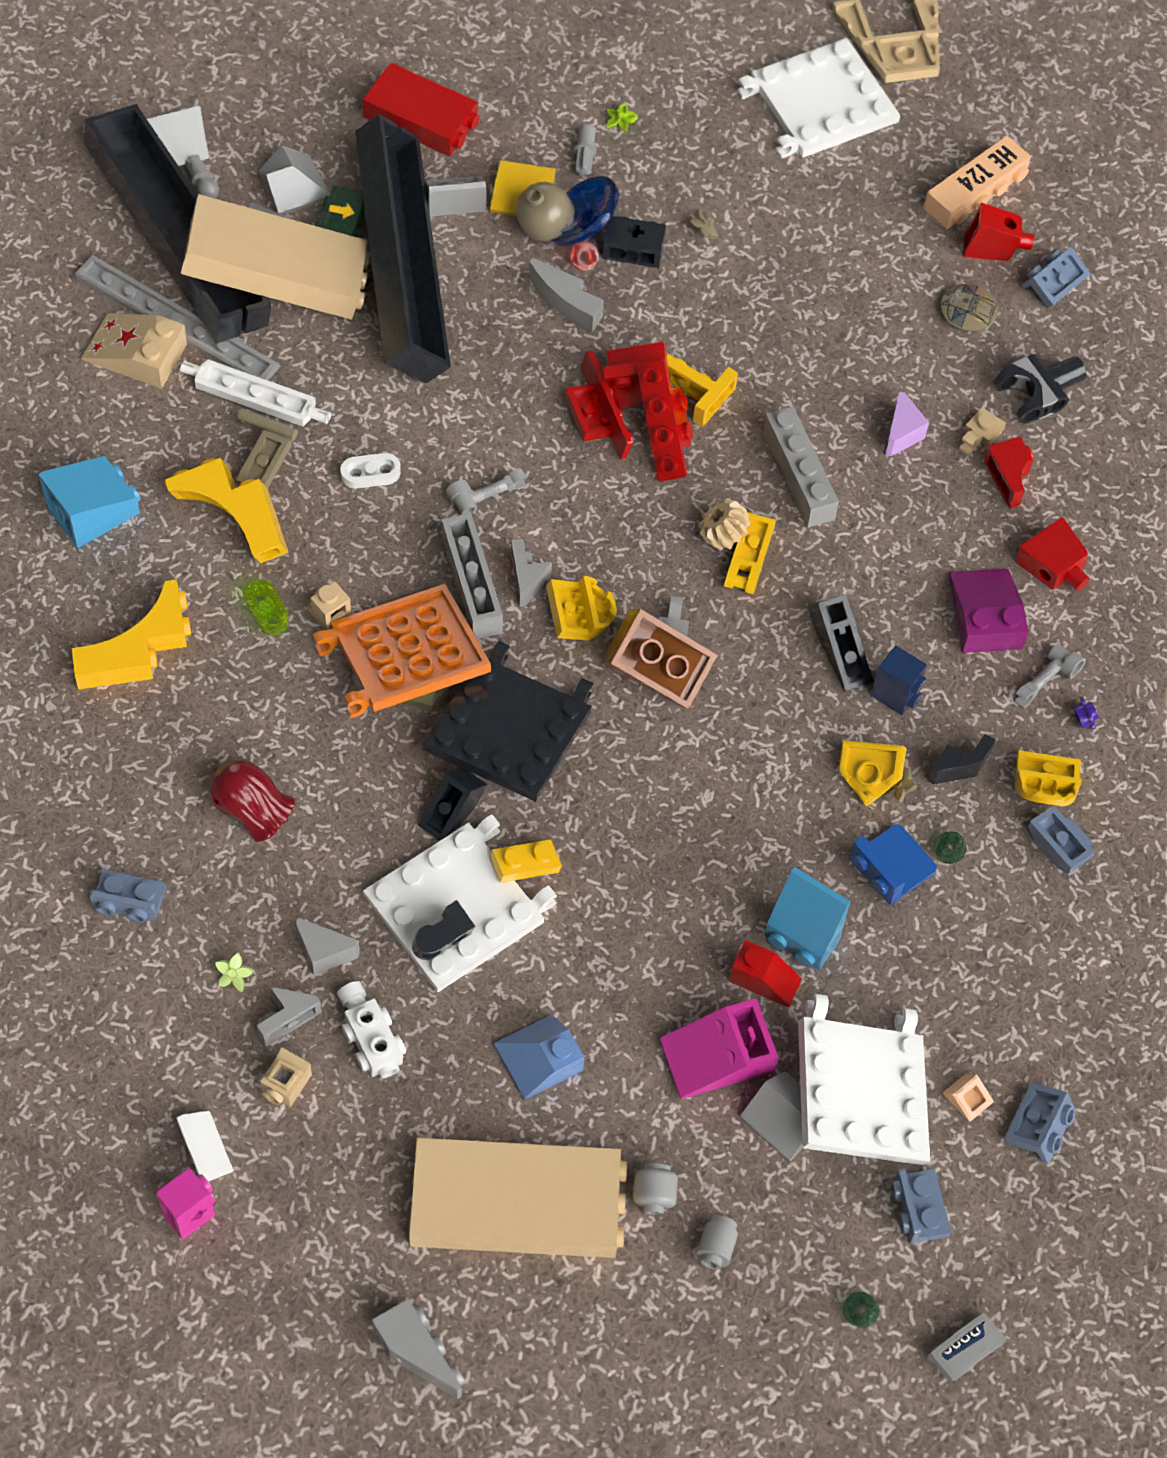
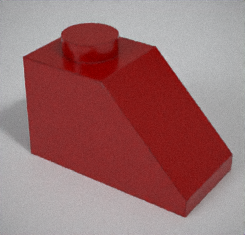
(765, 974)

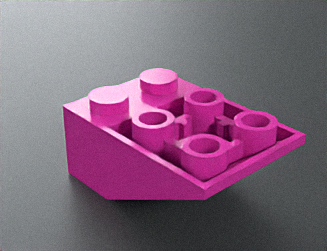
(720, 1050)

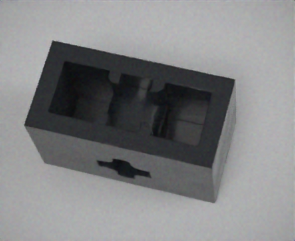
(634, 241)

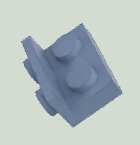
(1057, 277)
(128, 896)
(1041, 1121)
(921, 1205)

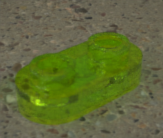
(268, 609)

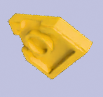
(871, 767)

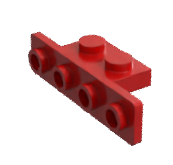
(595, 408)
(665, 419)

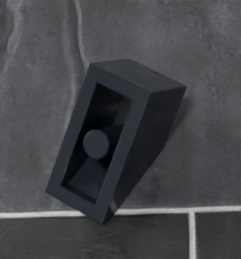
(452, 803)

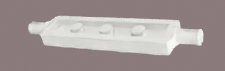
(255, 392)

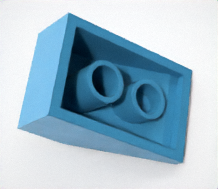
(807, 919)

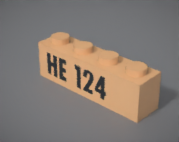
(977, 182)

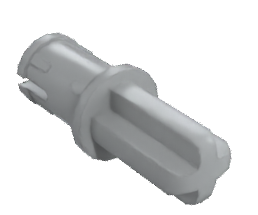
(585, 149)

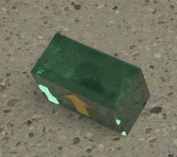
(343, 211)

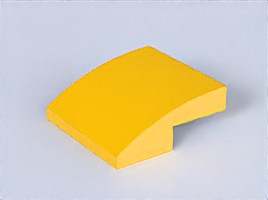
(512, 180)

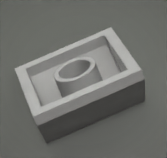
(456, 195)
(777, 1114)

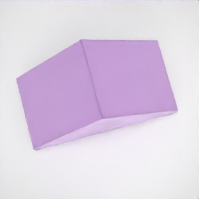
(907, 426)

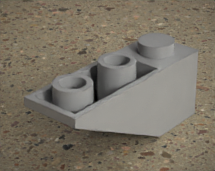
(410, 1345)

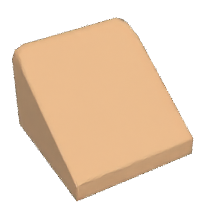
(969, 1096)

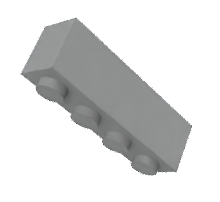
(800, 467)
(472, 576)

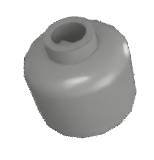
(655, 1188)

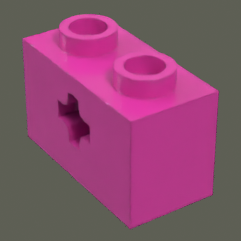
(187, 1202)

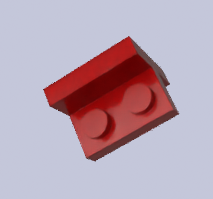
(623, 372)

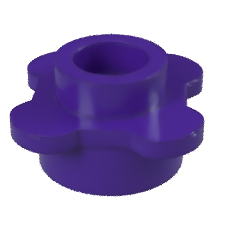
(1085, 713)

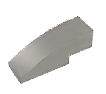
(566, 295)

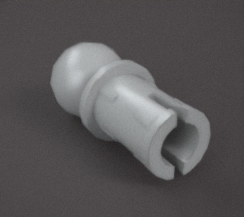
(201, 177)

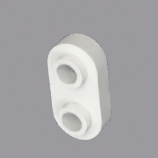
(370, 470)

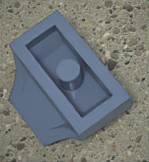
(1061, 839)

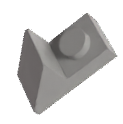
(528, 576)
(294, 1011)

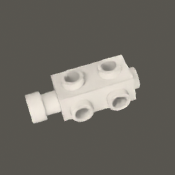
(371, 1034)

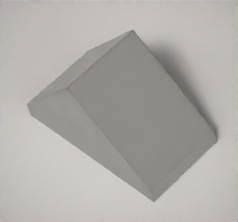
(325, 947)

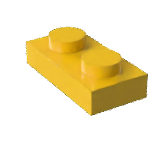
(525, 861)

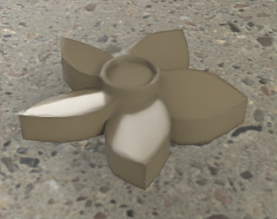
(704, 226)
(903, 787)

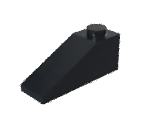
(841, 640)

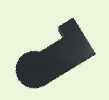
(437, 938)

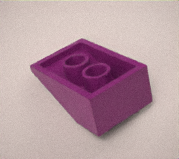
(988, 610)

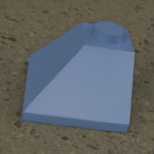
(540, 1055)

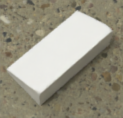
(204, 1145)

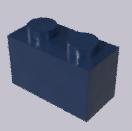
(899, 681)

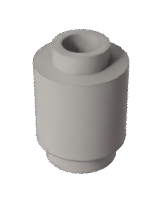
(717, 1242)

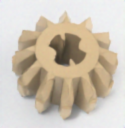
(724, 524)

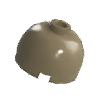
(544, 211)

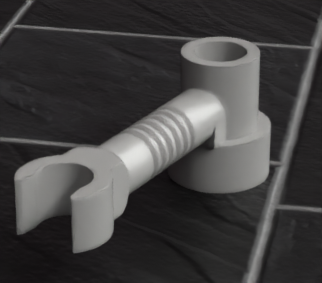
(466, 499)
(1061, 661)

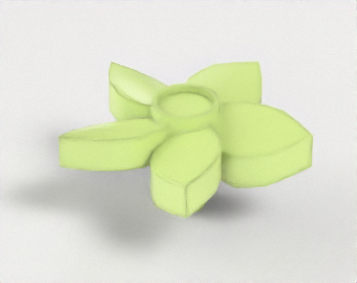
(233, 972)

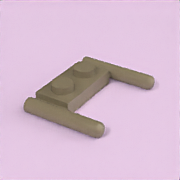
(269, 449)

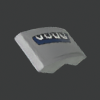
(967, 1348)

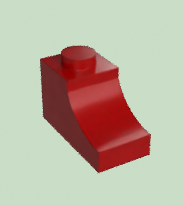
(1007, 465)

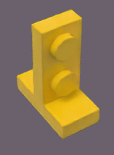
(702, 388)

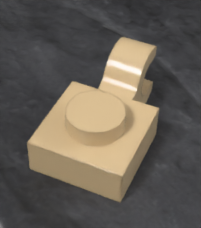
(981, 429)

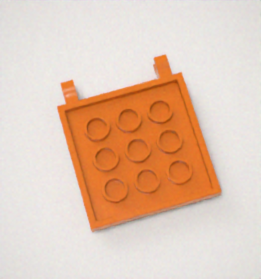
(405, 649)

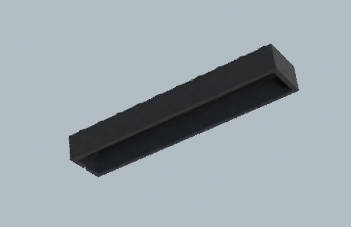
(163, 208)
(402, 250)

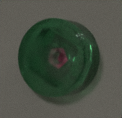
(949, 847)
(861, 1309)

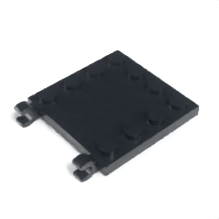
(509, 727)

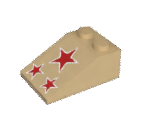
(138, 346)

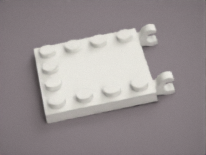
(821, 98)
(463, 872)
(863, 1087)

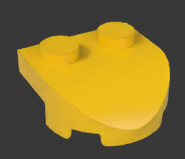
(580, 608)
(1047, 778)

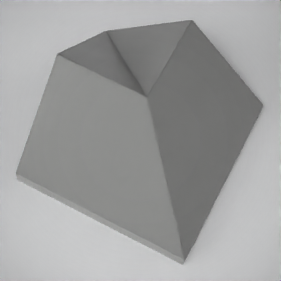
(292, 180)

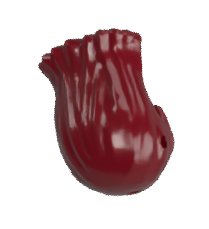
(250, 796)

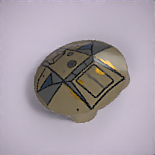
(969, 308)

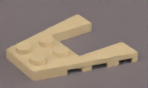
(896, 55)

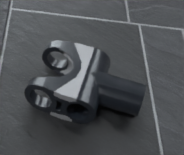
(1041, 384)

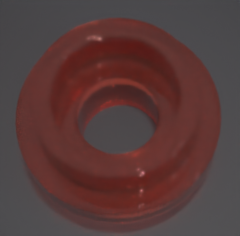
(590, 261)

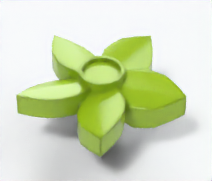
(621, 117)

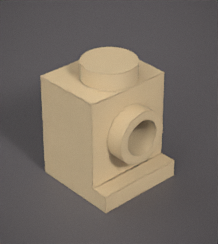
(327, 601)

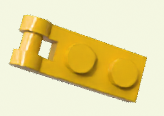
(750, 554)

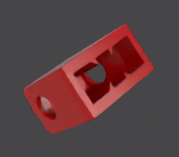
(995, 234)
(1055, 556)

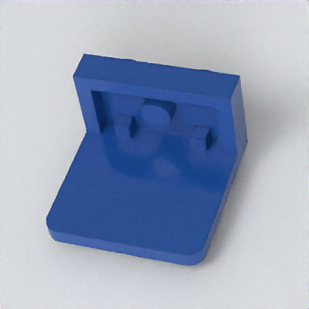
(892, 862)

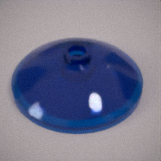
(593, 205)

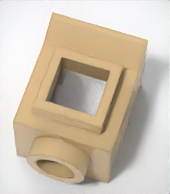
(285, 1078)

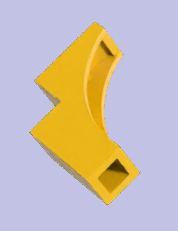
(247, 504)
(134, 652)

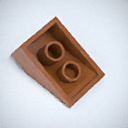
(659, 658)

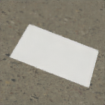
(182, 134)

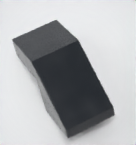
(956, 765)

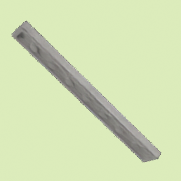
(146, 301)

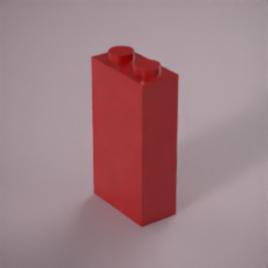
(423, 108)

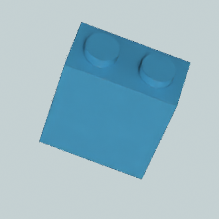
(88, 498)

